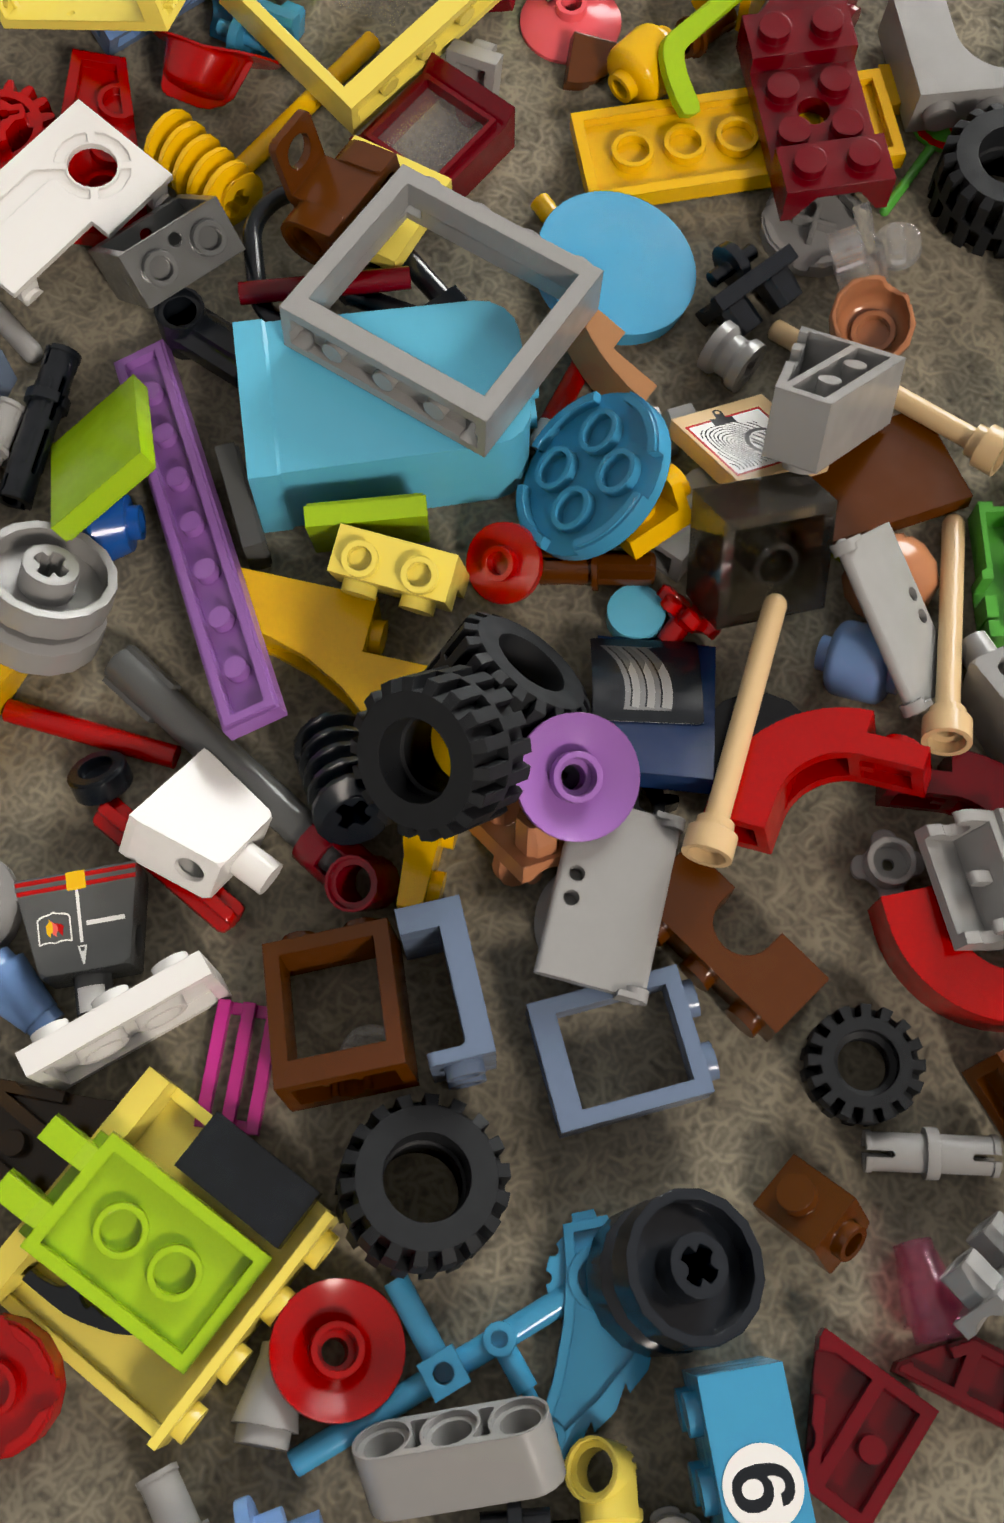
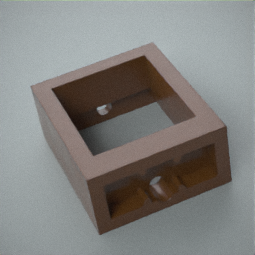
(349, 1071)

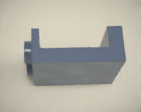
(440, 928)

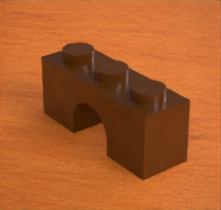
(759, 987)

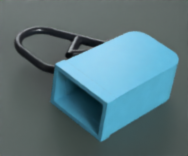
(332, 441)

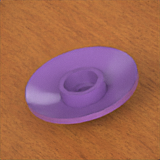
(606, 783)

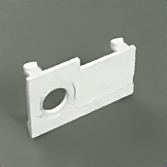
(49, 211)

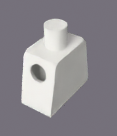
(202, 830)

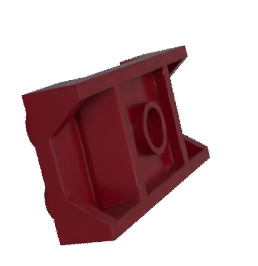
(801, 65)

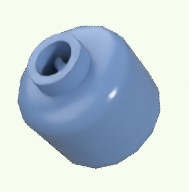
(853, 664)

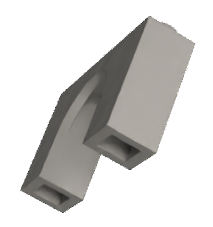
(932, 68)

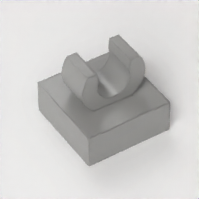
(477, 61)

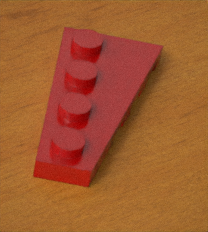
(104, 87)

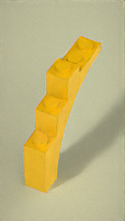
(341, 647)

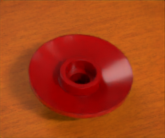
(372, 1346)

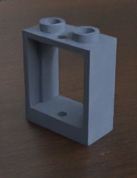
(556, 1071)

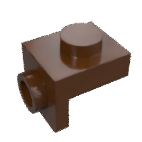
(814, 1213)

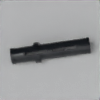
(46, 405)

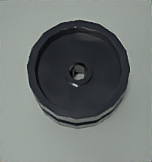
(675, 1274)

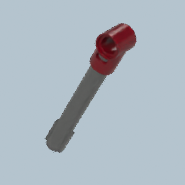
(335, 866)

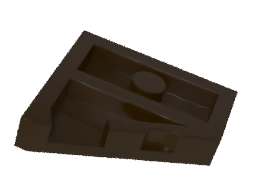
(25, 1114)

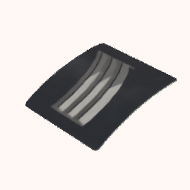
(646, 681)

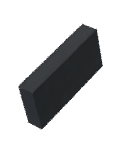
(248, 1180)

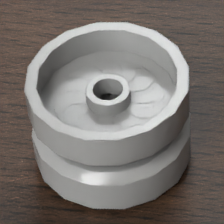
(52, 598)

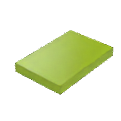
(101, 459)

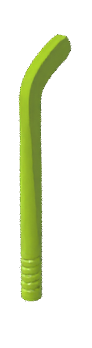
(672, 53)

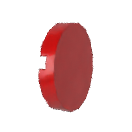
(29, 1383)

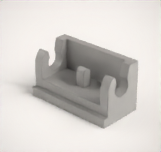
(968, 876)

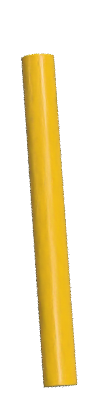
(341, 69)

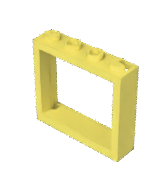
(383, 77)

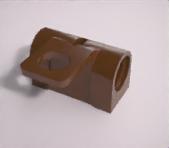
(325, 189)

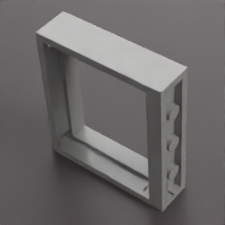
(399, 377)

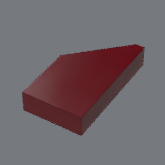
(962, 1373)

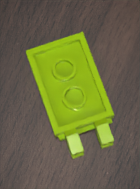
(135, 1242)

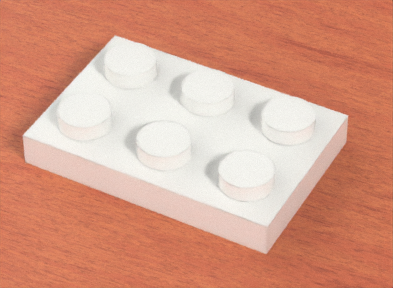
(123, 1021)

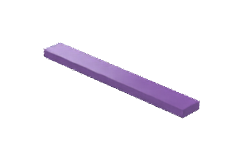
(204, 553)

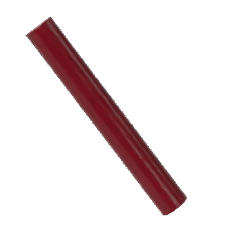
(366, 282)

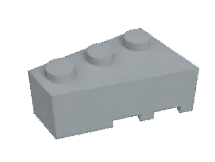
(829, 400)

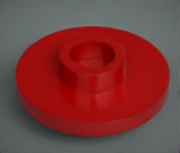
(504, 563)

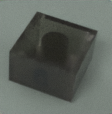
(758, 542)

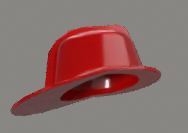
(205, 73)

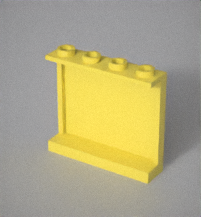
(154, 1394)

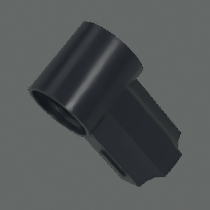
(204, 339)

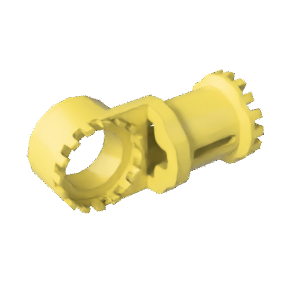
(619, 1498)

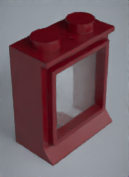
(447, 125)

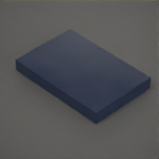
(678, 754)

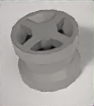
(731, 356)

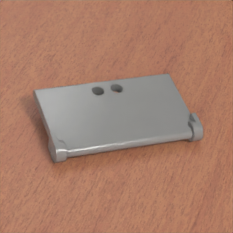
(893, 613)
(620, 901)

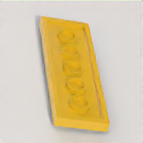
(716, 152)

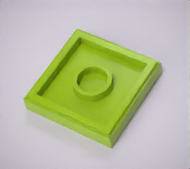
(392, 516)

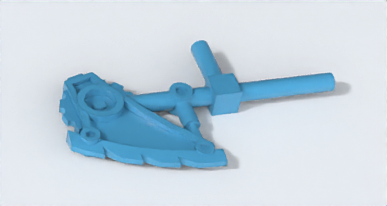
(587, 1369)

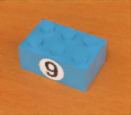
(744, 1443)

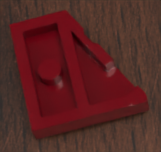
(858, 1430)

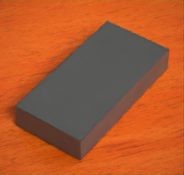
(243, 506)

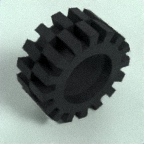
(893, 1043)

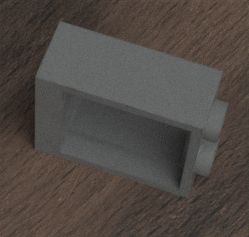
(185, 243)

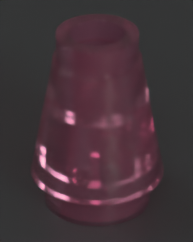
(925, 1301)

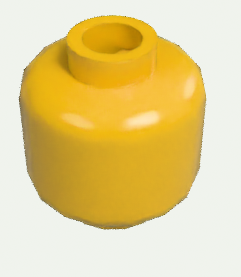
(635, 65)

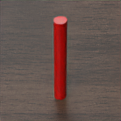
(91, 733)

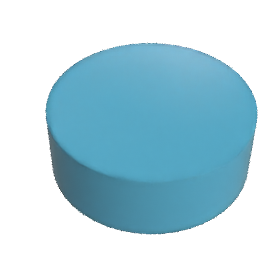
(635, 613)

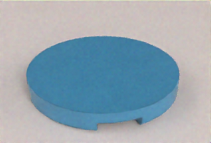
(643, 259)
(594, 475)

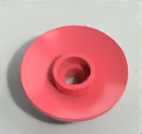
(551, 24)

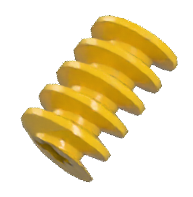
(201, 164)

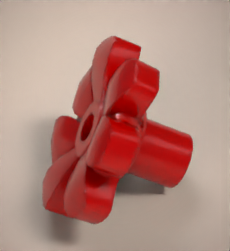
(682, 617)

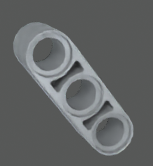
(459, 1458)

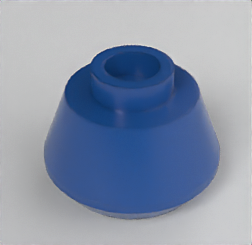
(119, 528)

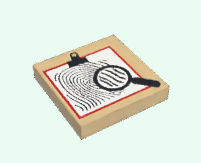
(728, 440)

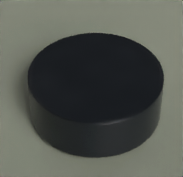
(100, 777)

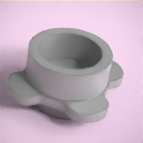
(887, 847)

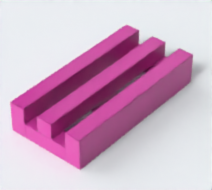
(248, 1013)

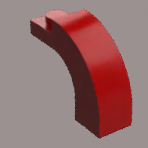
(816, 751)
(924, 961)

